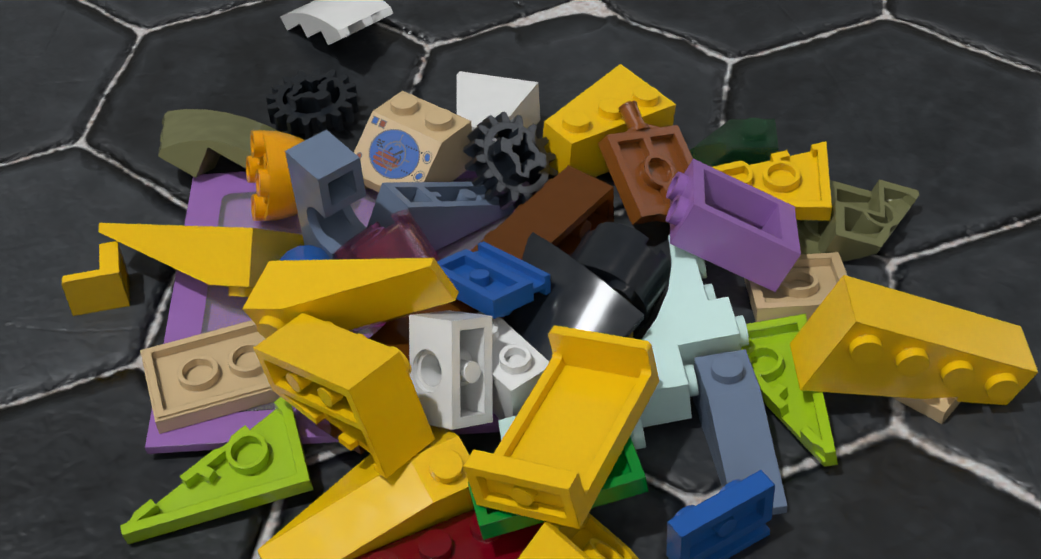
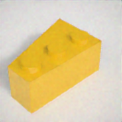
(594, 114)
(351, 384)

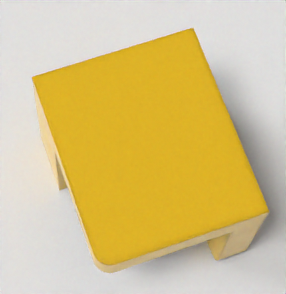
(99, 288)

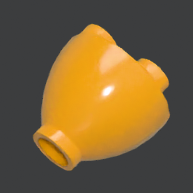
(271, 175)

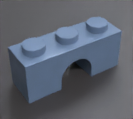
(324, 184)

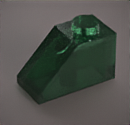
(736, 140)

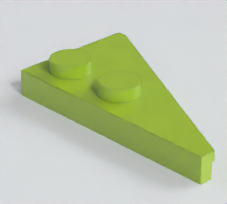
(775, 371)
(242, 474)

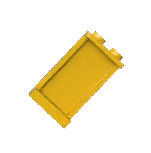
(568, 428)

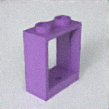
(732, 225)

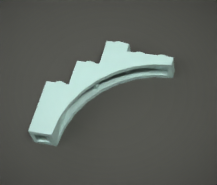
(686, 327)

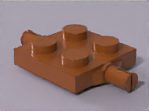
(644, 164)

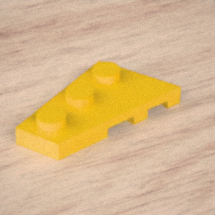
(793, 179)

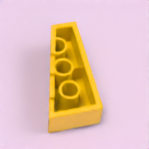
(908, 347)

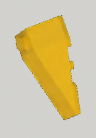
(208, 253)

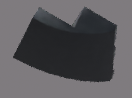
(575, 300)

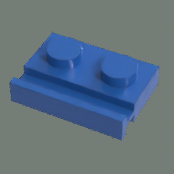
(494, 279)
(724, 521)

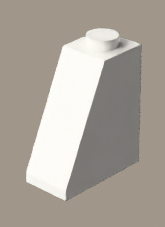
(490, 95)

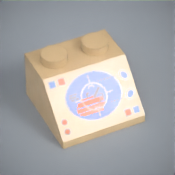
(412, 143)

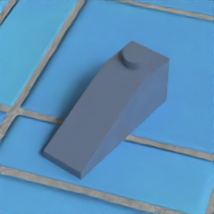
(440, 208)
(736, 420)

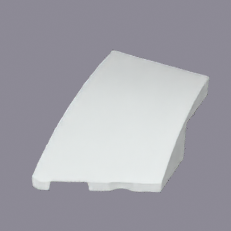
(336, 17)

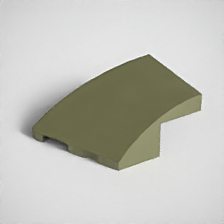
(199, 136)
(858, 220)

